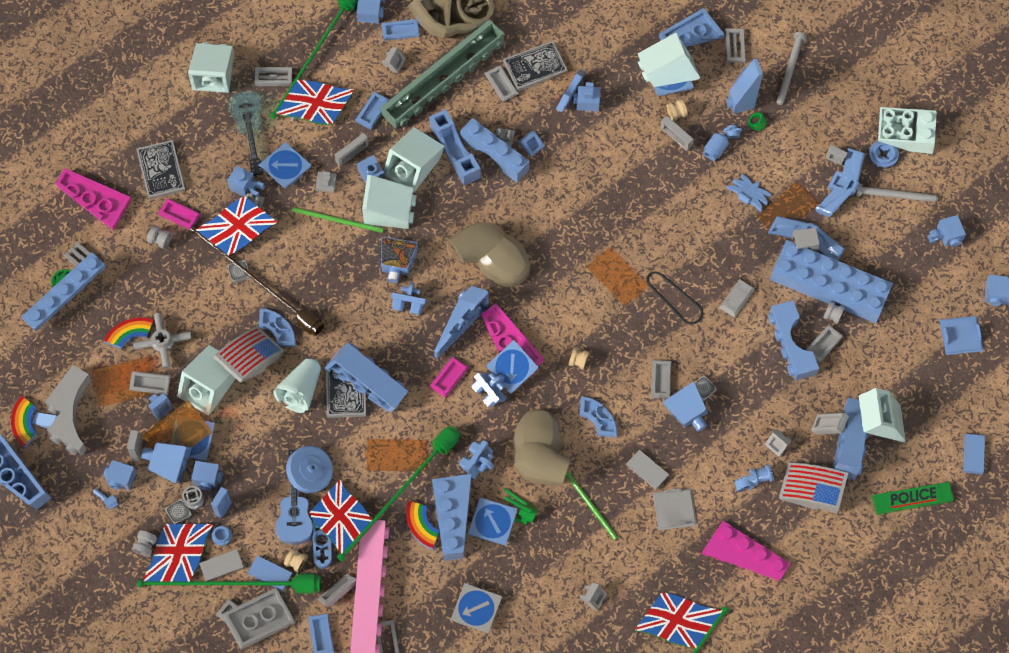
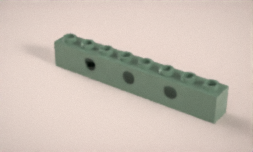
(454, 64)

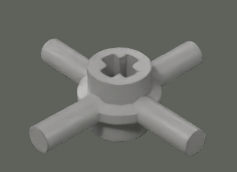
(163, 347)

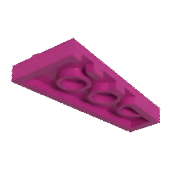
(96, 198)
(504, 332)
(738, 549)

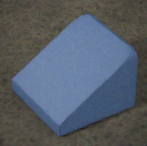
(531, 143)

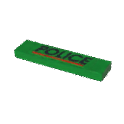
(912, 498)

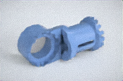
(756, 476)

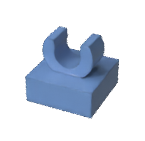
(160, 405)

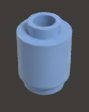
(716, 146)

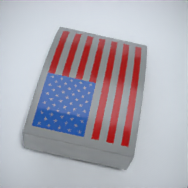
(249, 354)
(813, 486)

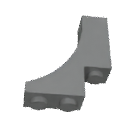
(63, 404)

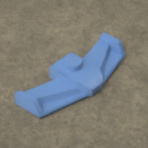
(843, 183)
(827, 246)

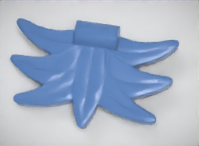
(749, 192)

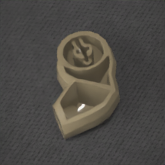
(451, 17)
(495, 252)
(538, 449)

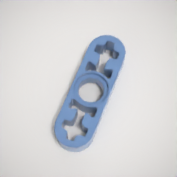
(317, 554)

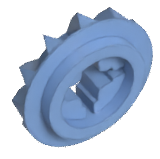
(892, 155)

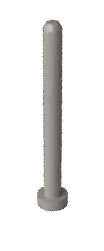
(799, 37)
(895, 194)

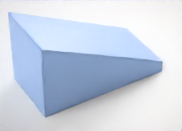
(43, 420)

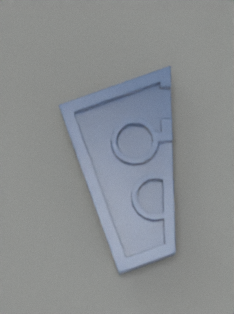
(695, 29)

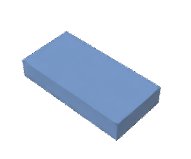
(400, 29)
(371, 111)
(973, 454)
(221, 502)
(268, 571)
(321, 634)

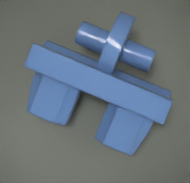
(399, 299)
(492, 385)
(480, 459)

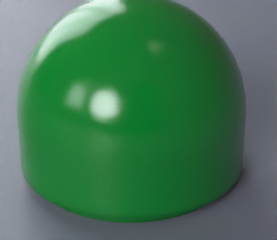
(761, 124)

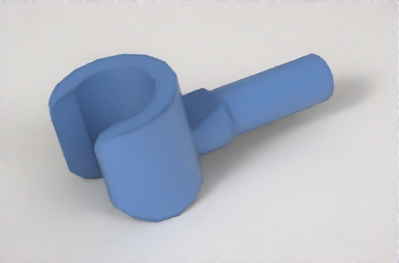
(110, 502)

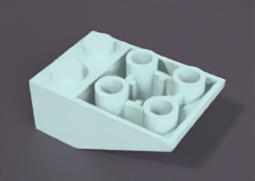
(908, 129)
(881, 414)

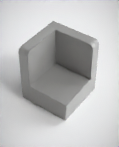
(806, 239)

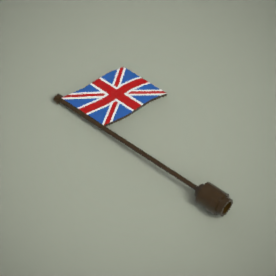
(236, 229)

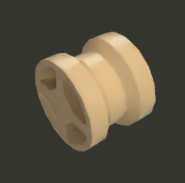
(677, 110)
(578, 358)
(295, 559)

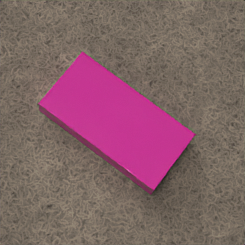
(179, 214)
(449, 377)

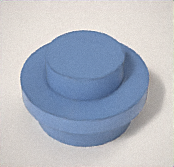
(221, 535)

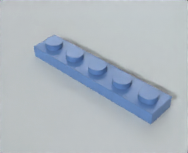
(63, 291)

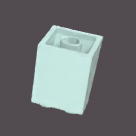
(667, 62)
(211, 67)
(412, 159)
(388, 203)
(204, 381)

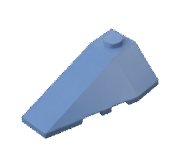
(745, 88)
(467, 310)

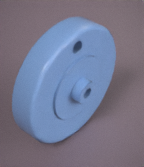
(309, 469)

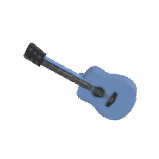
(294, 522)

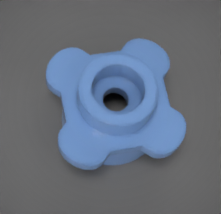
(732, 131)

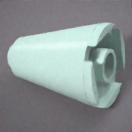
(299, 386)

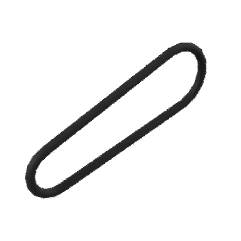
(701, 310)

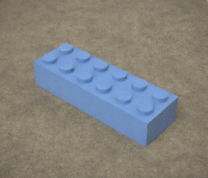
(831, 281)

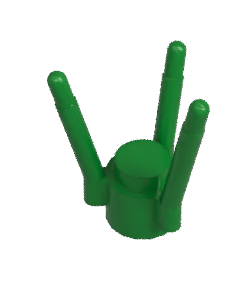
(527, 510)

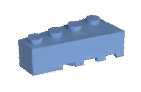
(367, 377)
(851, 442)
(19, 478)
(452, 508)

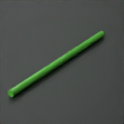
(336, 219)
(591, 505)

